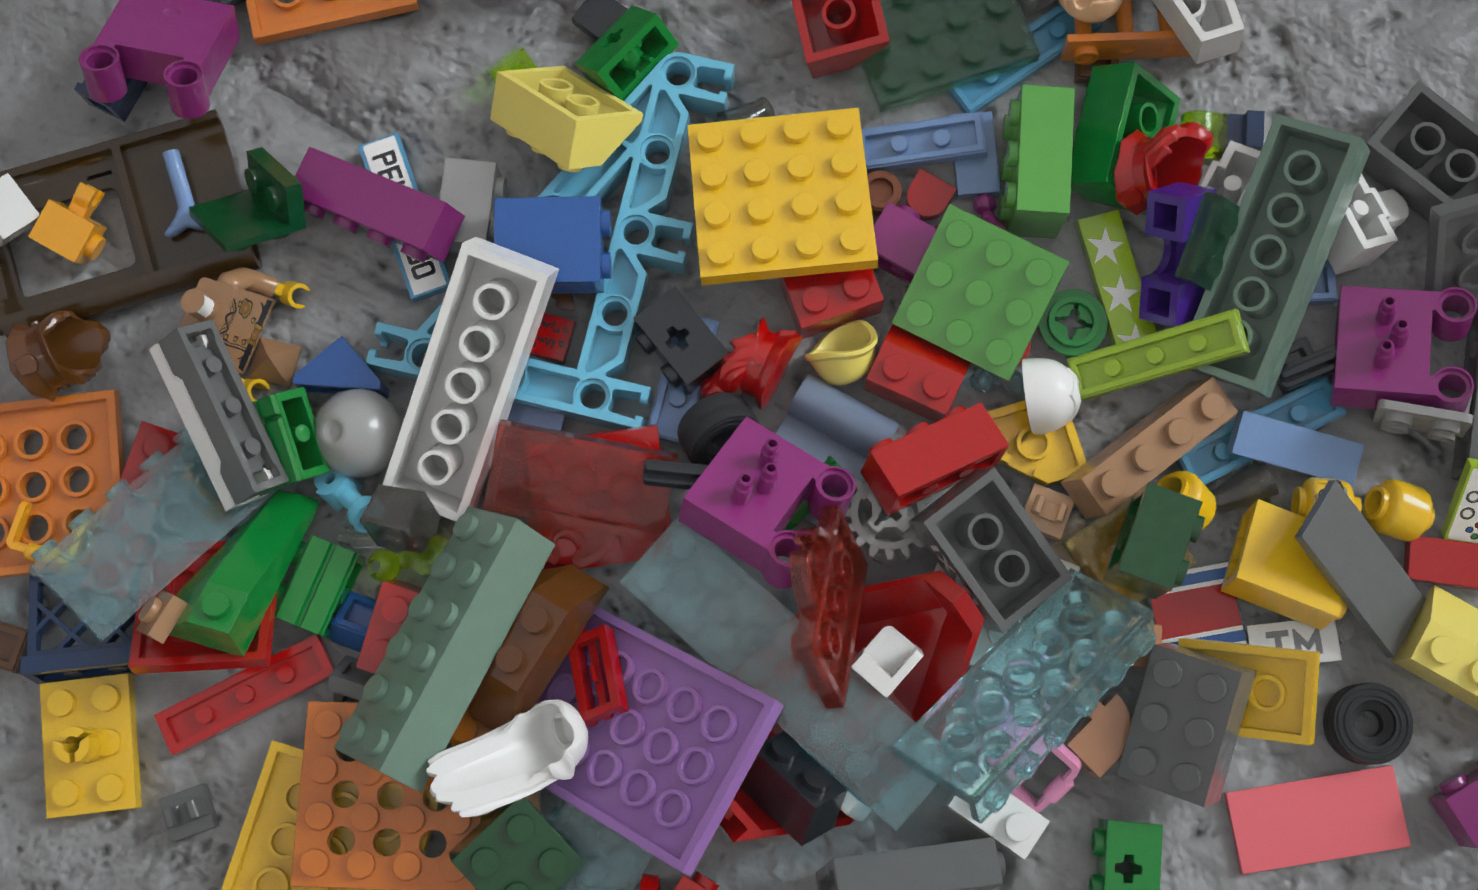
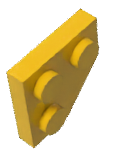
(1040, 457)

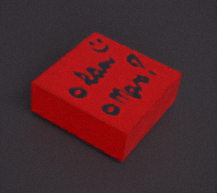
(553, 338)

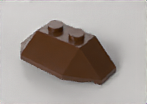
(536, 643)

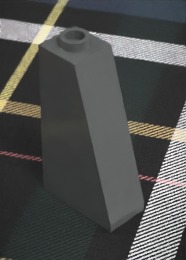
(943, 866)

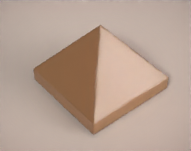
(275, 362)

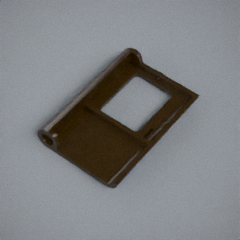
(139, 175)

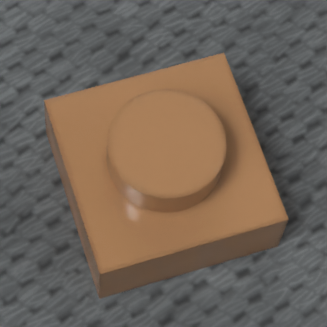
(160, 616)

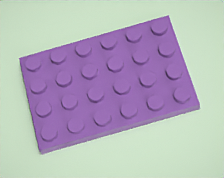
(676, 754)

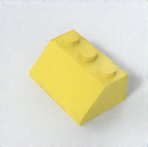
(562, 115)
(1444, 646)

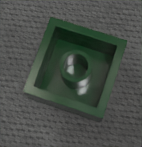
(1154, 541)
(516, 851)

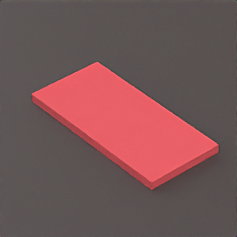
(1317, 819)

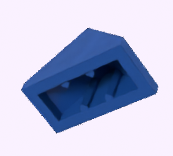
(338, 370)

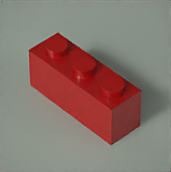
(932, 457)

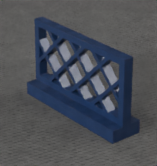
(66, 661)

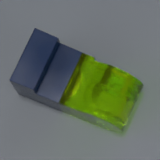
(1240, 128)

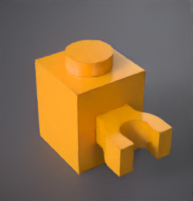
(70, 228)

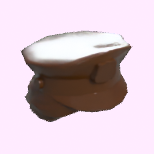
(56, 352)

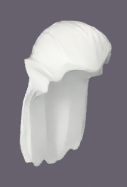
(510, 760)

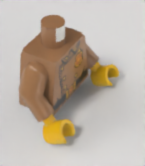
(240, 308)

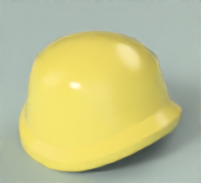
(844, 353)

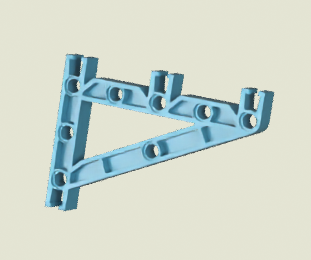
(644, 201)

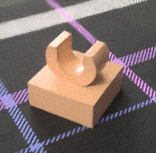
(1048, 510)

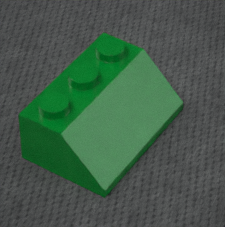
(1116, 105)

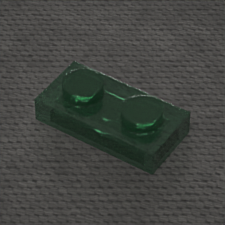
(1208, 241)

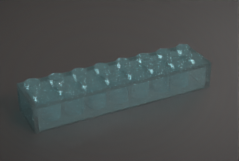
(749, 638)

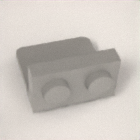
(1438, 423)

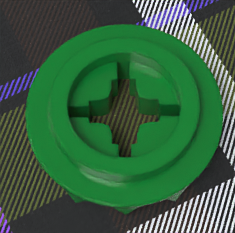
(1088, 312)

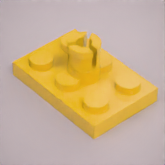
(1283, 689)
(90, 745)

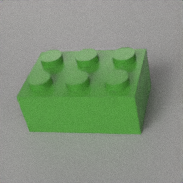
(1037, 161)

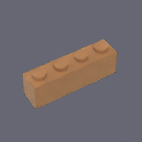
(1149, 447)

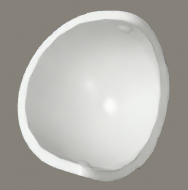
(1050, 394)

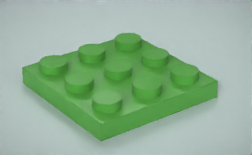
(980, 292)

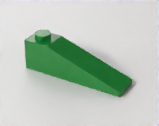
(243, 576)

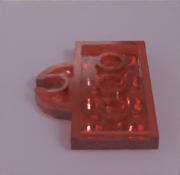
(575, 487)
(829, 592)

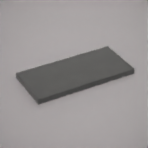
(1360, 568)

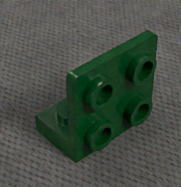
(263, 212)

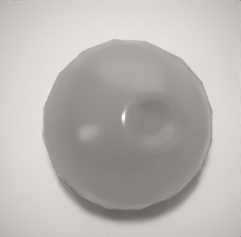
(357, 432)

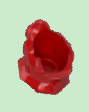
(1158, 161)
(754, 365)

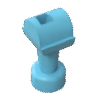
(343, 492)

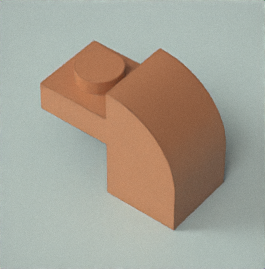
(1101, 736)

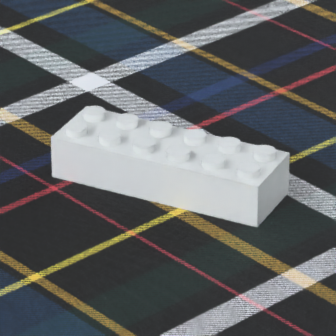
(470, 374)

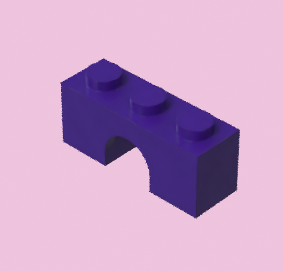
(1171, 217)

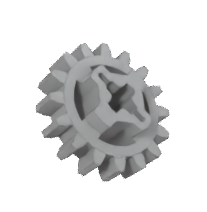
(897, 528)

